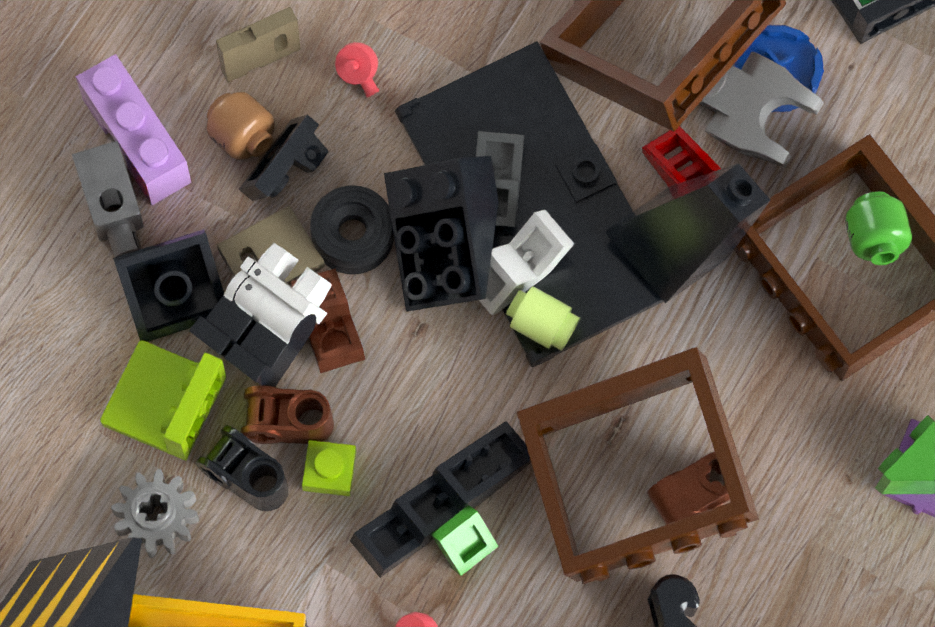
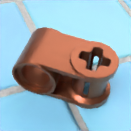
(282, 414)
(689, 491)

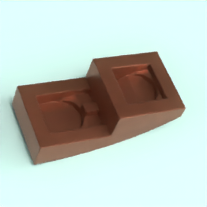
(335, 338)

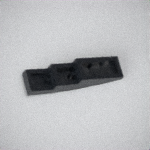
(454, 484)

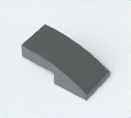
(507, 160)

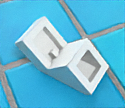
(525, 260)

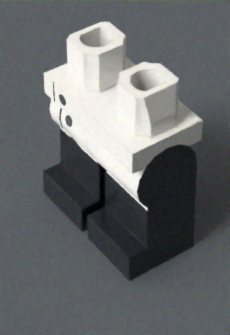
(264, 319)

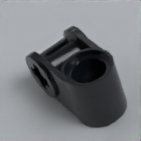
(239, 463)

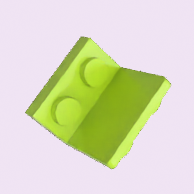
(164, 398)

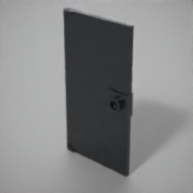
(558, 174)

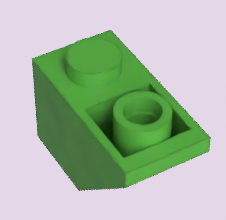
(915, 468)

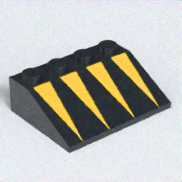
(76, 588)

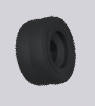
(347, 204)

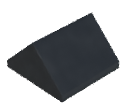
(170, 284)

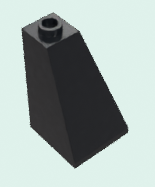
(689, 228)

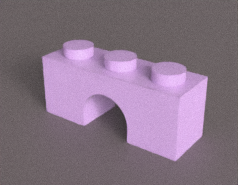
(132, 122)

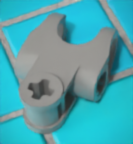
(746, 99)

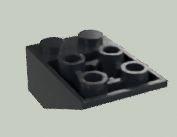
(443, 230)

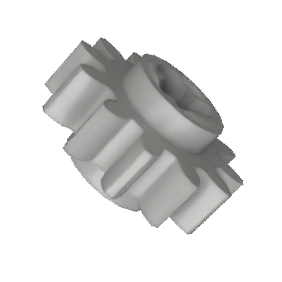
(143, 501)

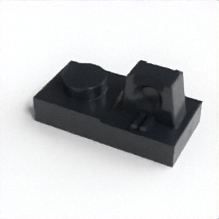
(294, 146)

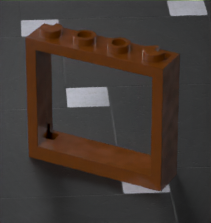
(683, 85)
(879, 175)
(612, 395)

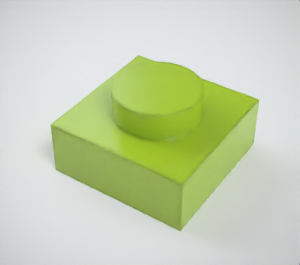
(329, 468)

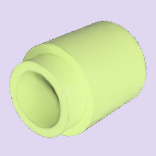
(542, 318)

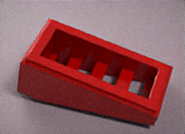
(667, 169)

